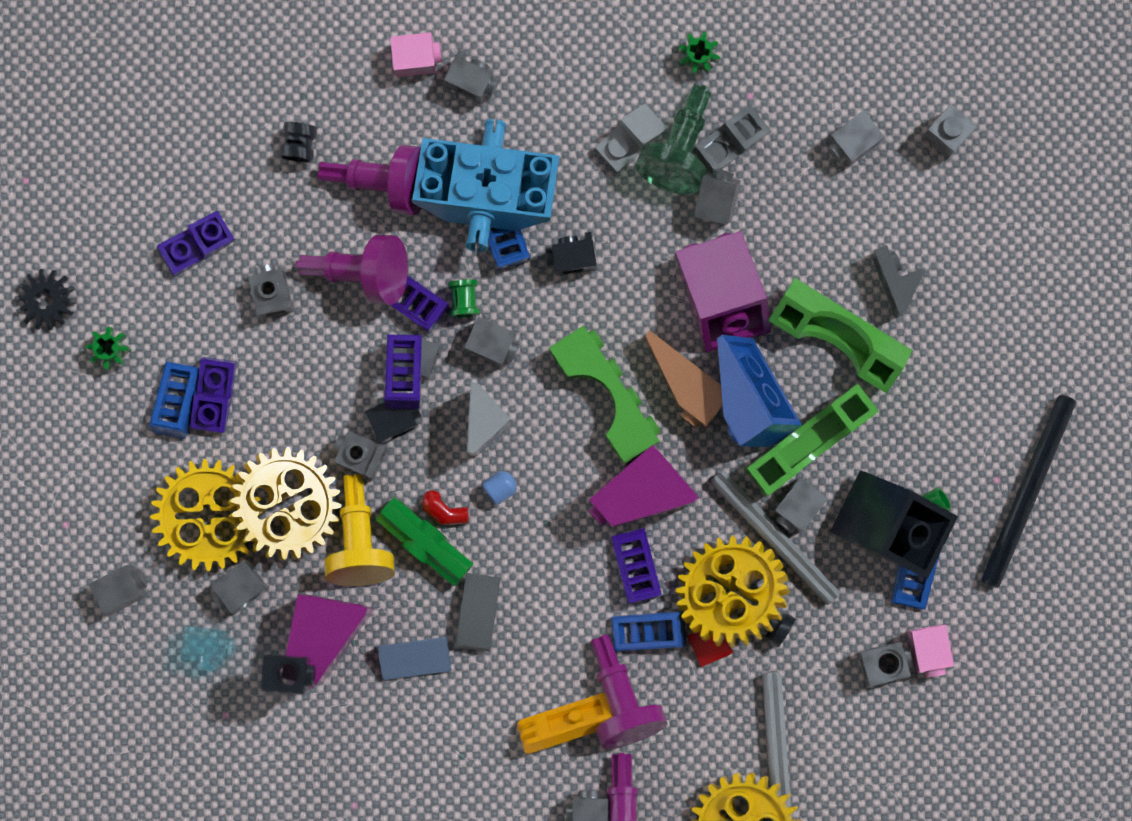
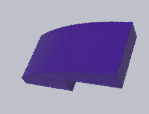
(195, 244)
(213, 394)

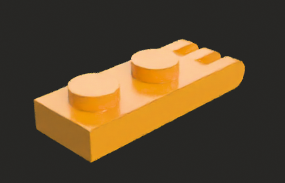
(563, 723)

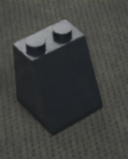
(894, 523)

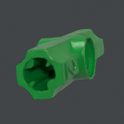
(424, 541)

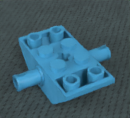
(454, 177)

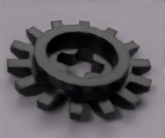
(51, 312)

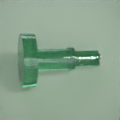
(672, 164)

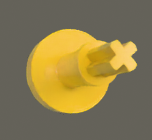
(358, 562)

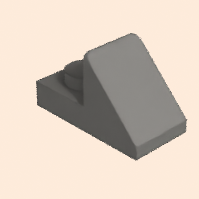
(629, 137)

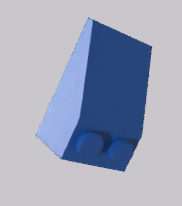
(752, 396)

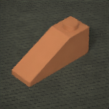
(690, 387)

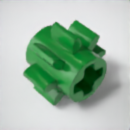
(692, 48)
(98, 348)

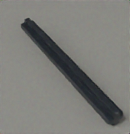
(1028, 491)

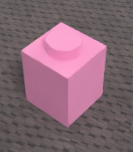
(415, 54)
(931, 650)

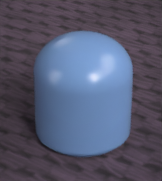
(500, 487)

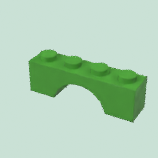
(874, 354)
(581, 358)
(811, 440)

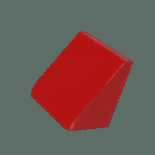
(707, 651)

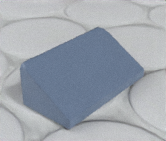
(414, 658)

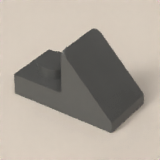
(897, 289)

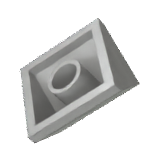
(486, 420)

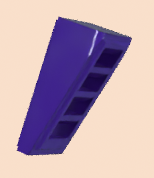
(434, 315)
(403, 400)
(634, 596)

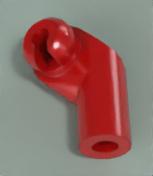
(440, 512)

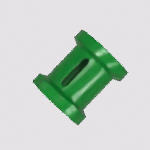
(463, 298)

